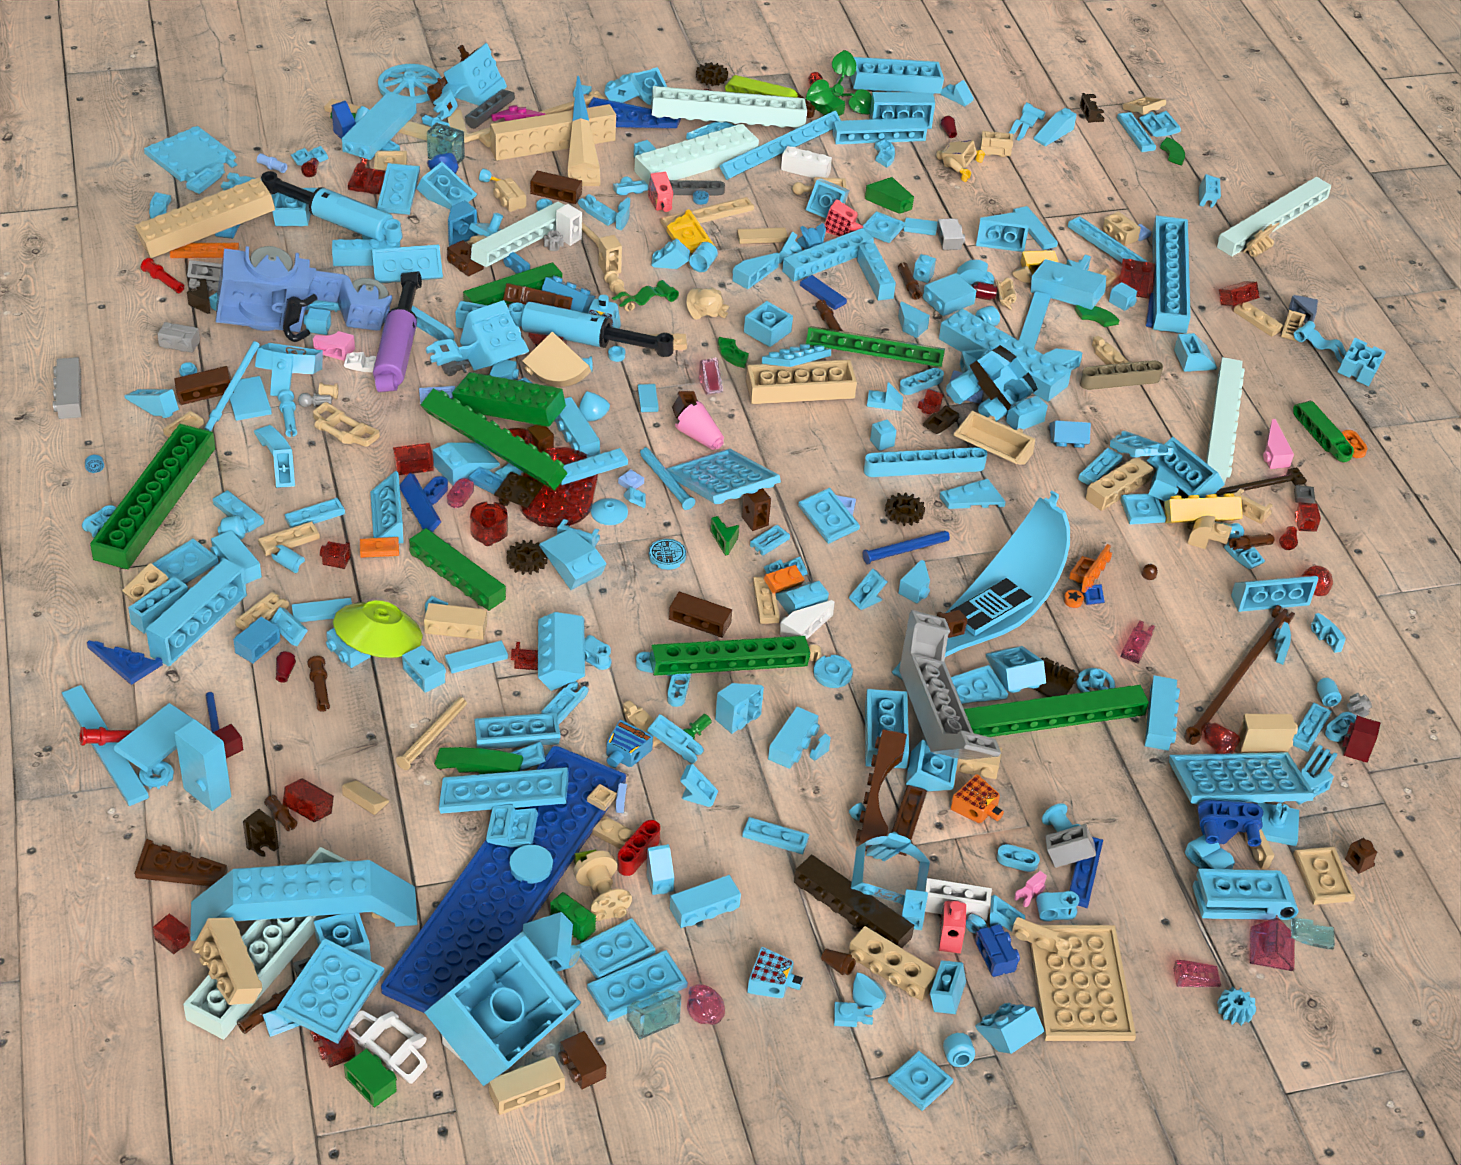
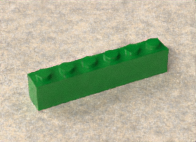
(494, 291)
(457, 569)

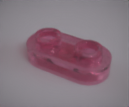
(460, 493)

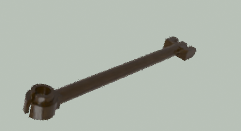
(1292, 475)

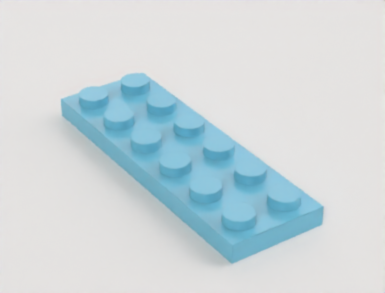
(506, 788)

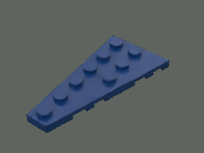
(635, 116)

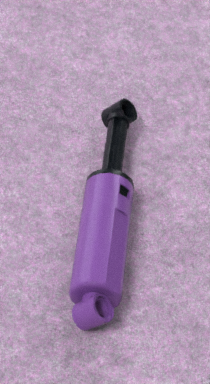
(397, 337)

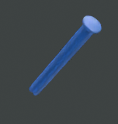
(905, 546)

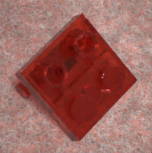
(366, 179)

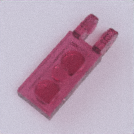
(1137, 643)

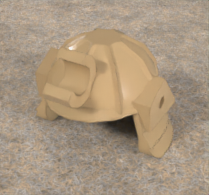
(706, 302)

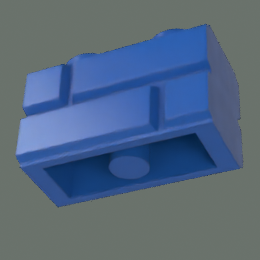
(997, 950)

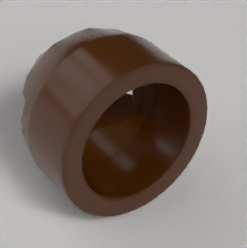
(1149, 572)

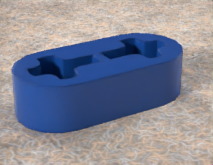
(438, 492)

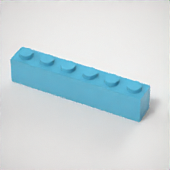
(878, 129)

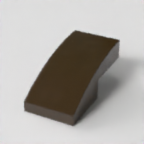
(942, 420)

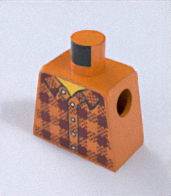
(977, 801)

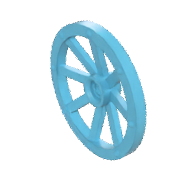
(408, 79)

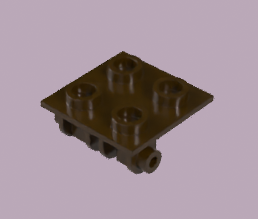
(518, 490)
(1058, 679)

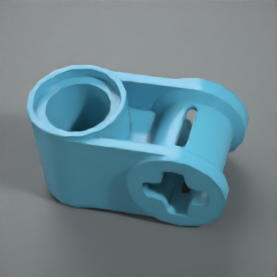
(98, 520)
(597, 653)
(1055, 907)

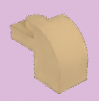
(1206, 529)

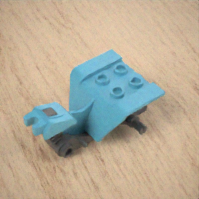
(485, 340)

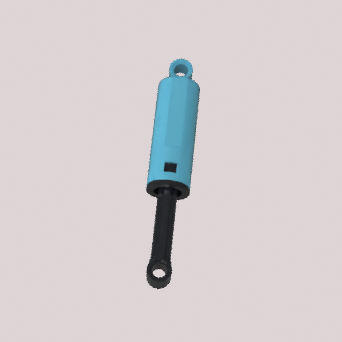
(340, 210)
(583, 327)

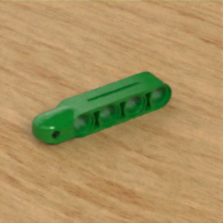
(1323, 430)

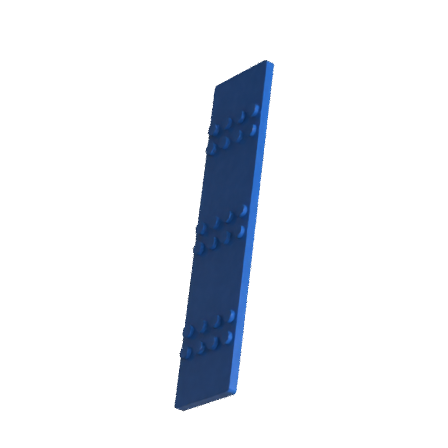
(488, 902)

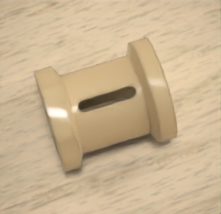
(328, 390)

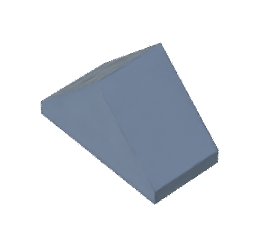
(1305, 306)

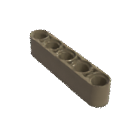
(1121, 375)

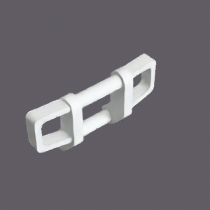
(410, 1046)

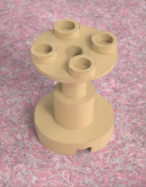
(597, 873)

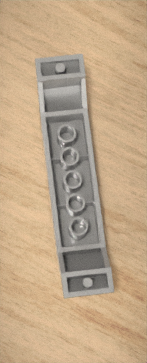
(934, 693)

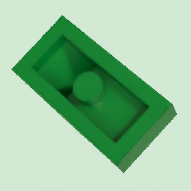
(724, 536)

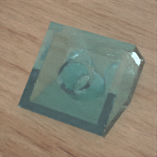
(654, 1013)

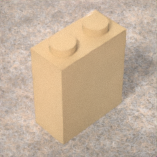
(1266, 733)

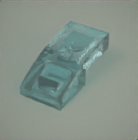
(1307, 933)

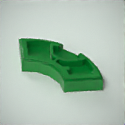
(1174, 150)
(1098, 315)
(731, 353)

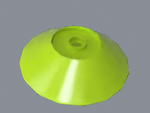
(377, 629)

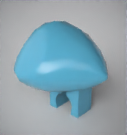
(593, 406)

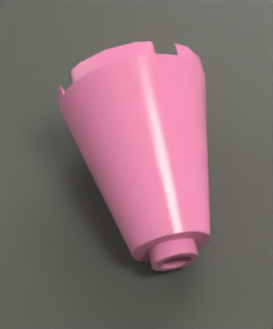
(700, 426)

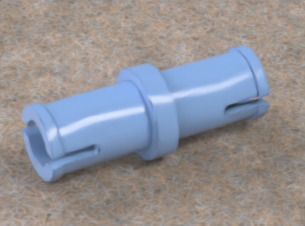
(271, 163)

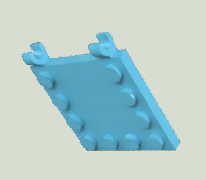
(189, 153)

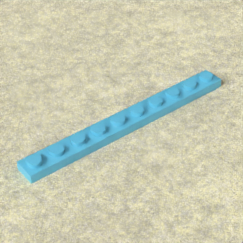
(777, 146)

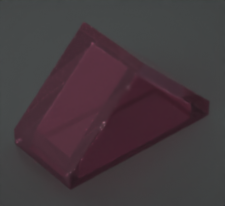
(710, 376)

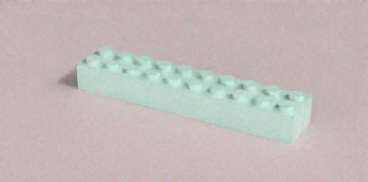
(728, 107)
(270, 948)

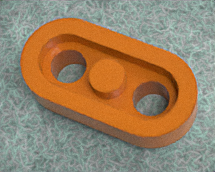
(1356, 442)

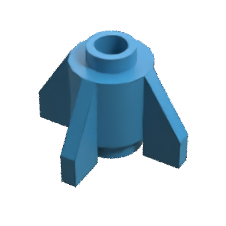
(812, 236)

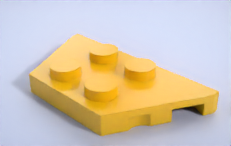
(688, 231)

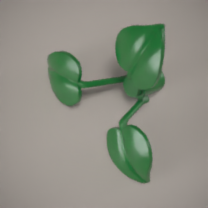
(821, 94)

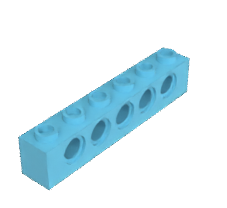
(825, 255)

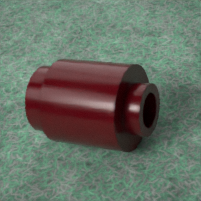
(985, 291)

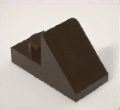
(199, 298)

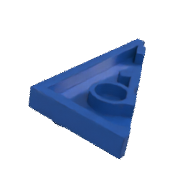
(126, 663)

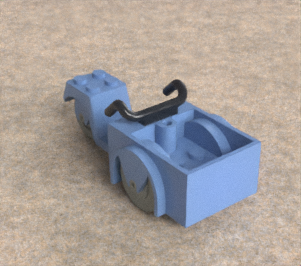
(274, 295)

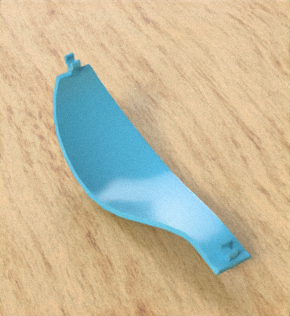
(1030, 560)

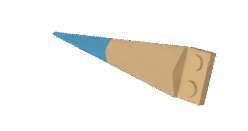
(582, 155)

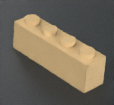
(228, 961)

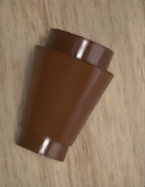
(839, 961)

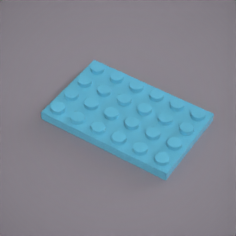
(723, 476)
(1241, 777)

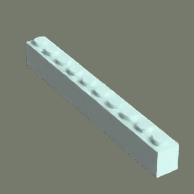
(1280, 211)
(1224, 417)

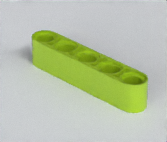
(745, 85)

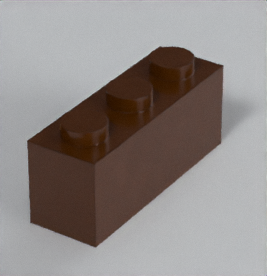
(556, 187)
(202, 385)
(700, 614)

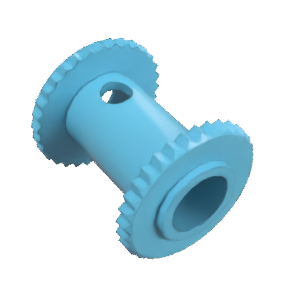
(1057, 817)

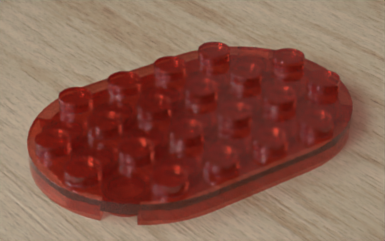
(568, 501)

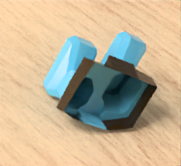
(1000, 377)

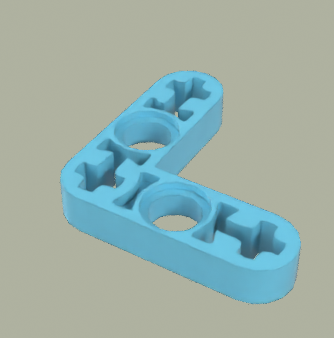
(673, 687)

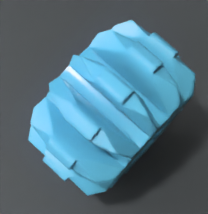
(1236, 1006)

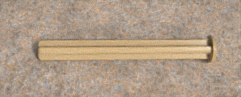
(405, 760)

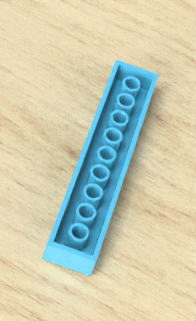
(1171, 274)

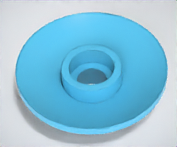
(609, 511)

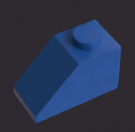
(342, 118)

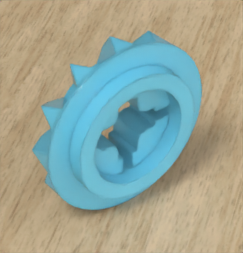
(163, 769)

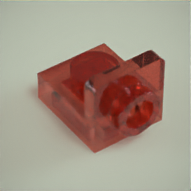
(524, 658)

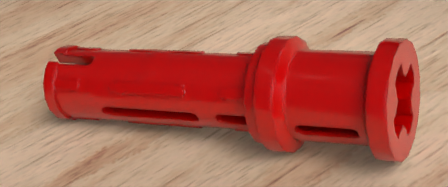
(157, 272)
(101, 736)

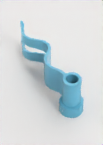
(1028, 119)
(1308, 332)

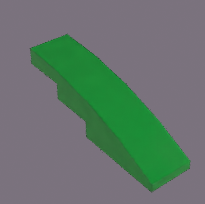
(478, 760)

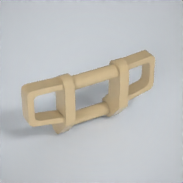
(337, 416)

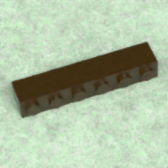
(858, 908)

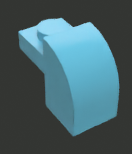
(975, 271)

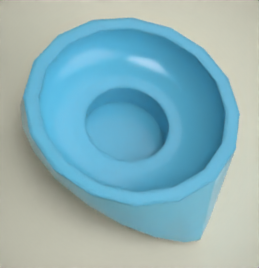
(867, 992)

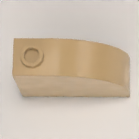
(556, 363)

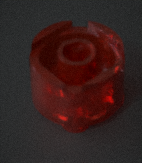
(489, 523)

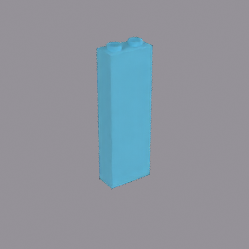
(379, 125)

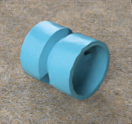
(703, 257)

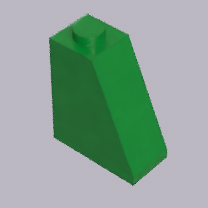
(890, 195)

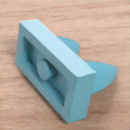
(789, 247)

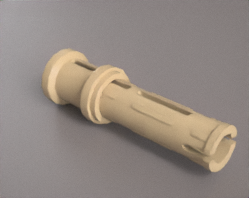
(617, 285)

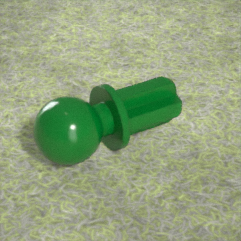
(698, 726)

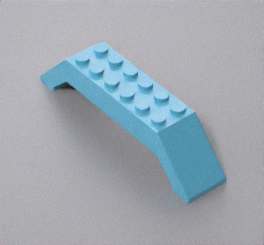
(304, 892)

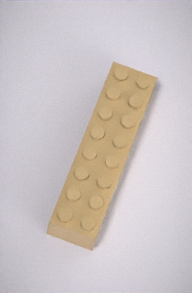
(547, 132)
(205, 217)

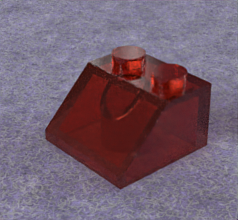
(1138, 276)

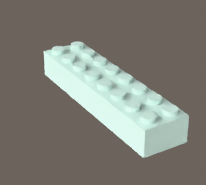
(696, 154)

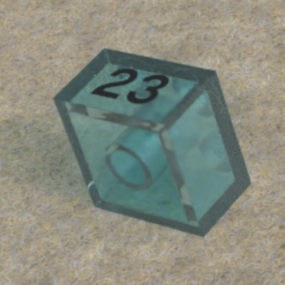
(445, 139)

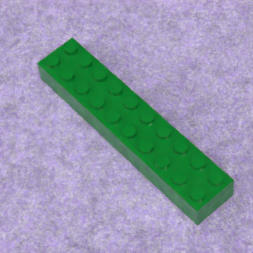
(152, 496)

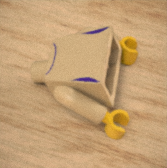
(959, 155)

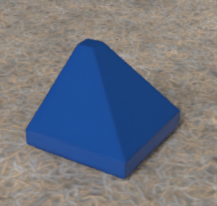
(1093, 595)

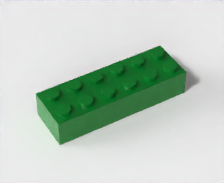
(510, 399)

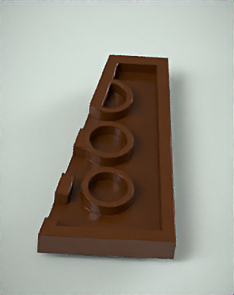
(168, 865)

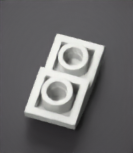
(359, 362)

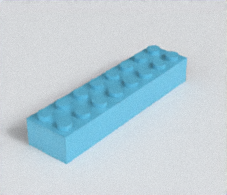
(969, 332)

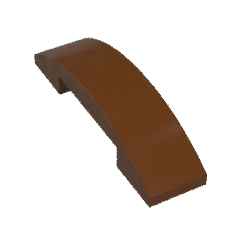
(524, 294)

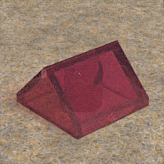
(1272, 945)

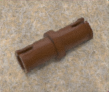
(280, 813)

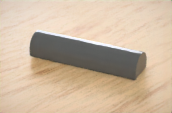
(489, 107)

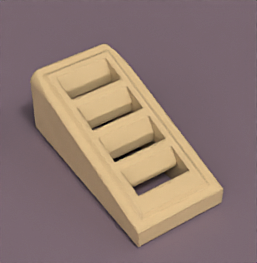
(1294, 317)

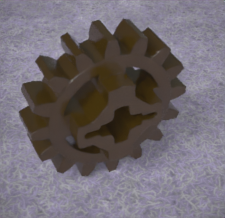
(711, 74)
(905, 509)
(526, 557)

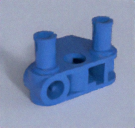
(1224, 819)

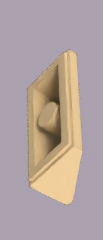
(364, 796)

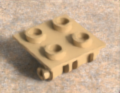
(1261, 242)

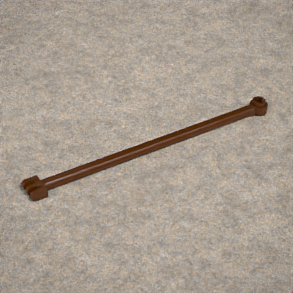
(1196, 730)

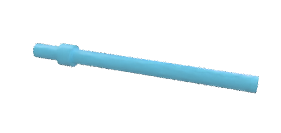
(216, 413)

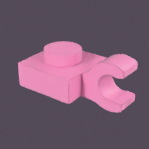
(1033, 887)

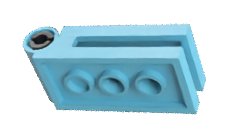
(1244, 894)

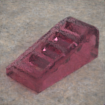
(1190, 980)

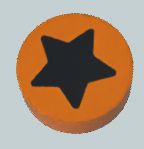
(1073, 598)

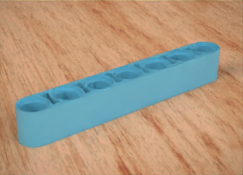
(925, 462)

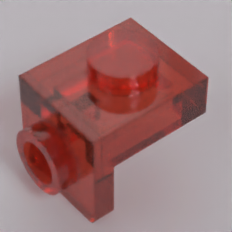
(931, 402)

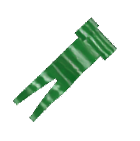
(647, 292)

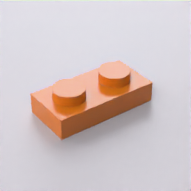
(379, 547)
(784, 579)

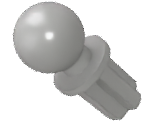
(306, 399)

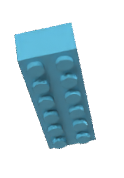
(897, 75)
(196, 612)

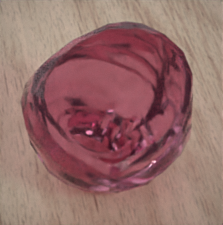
(705, 1009)

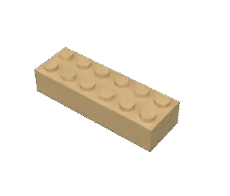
(801, 382)

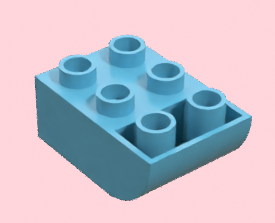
(503, 1008)

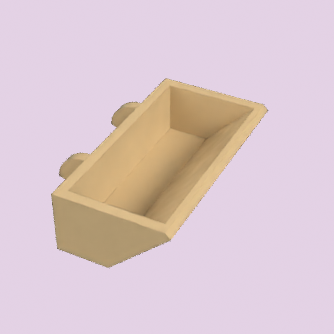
(996, 438)

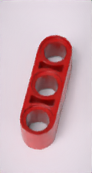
(635, 850)

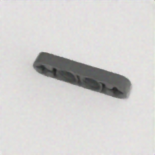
(713, 188)

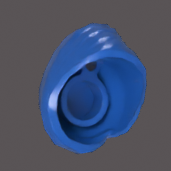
(448, 159)

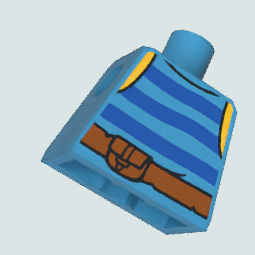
(627, 745)

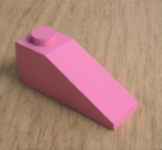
(1277, 451)

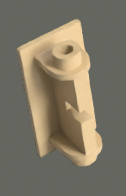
(1006, 292)

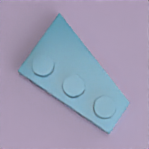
(975, 493)

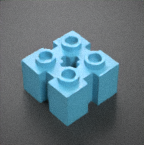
(1361, 361)

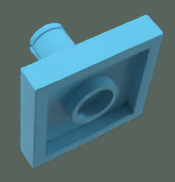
(488, 228)
(1280, 823)

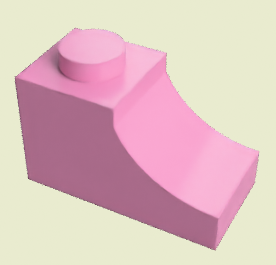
(335, 345)

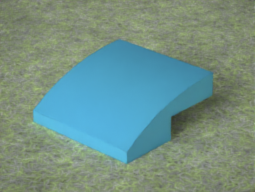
(1160, 124)
(511, 826)

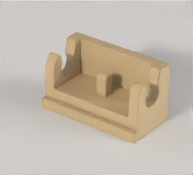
(1252, 509)

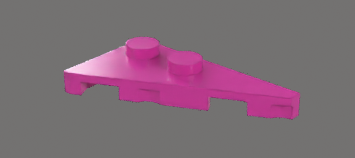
(515, 112)

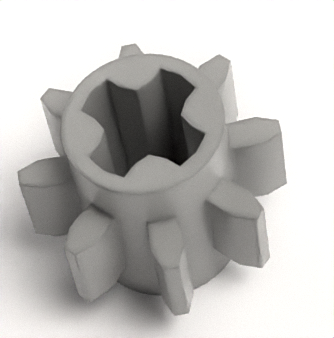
(553, 240)
(1359, 705)

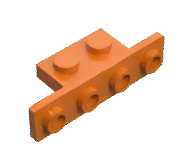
(1089, 569)

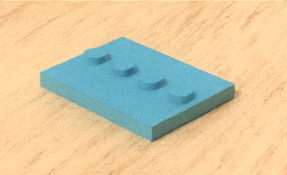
(330, 990)

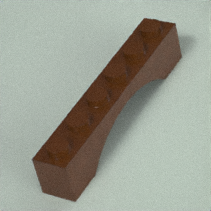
(890, 754)

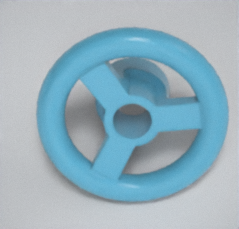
(1095, 680)

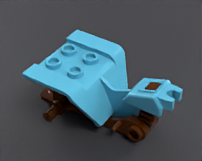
(470, 80)

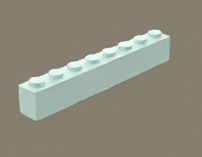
(515, 236)

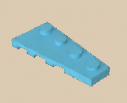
(979, 686)

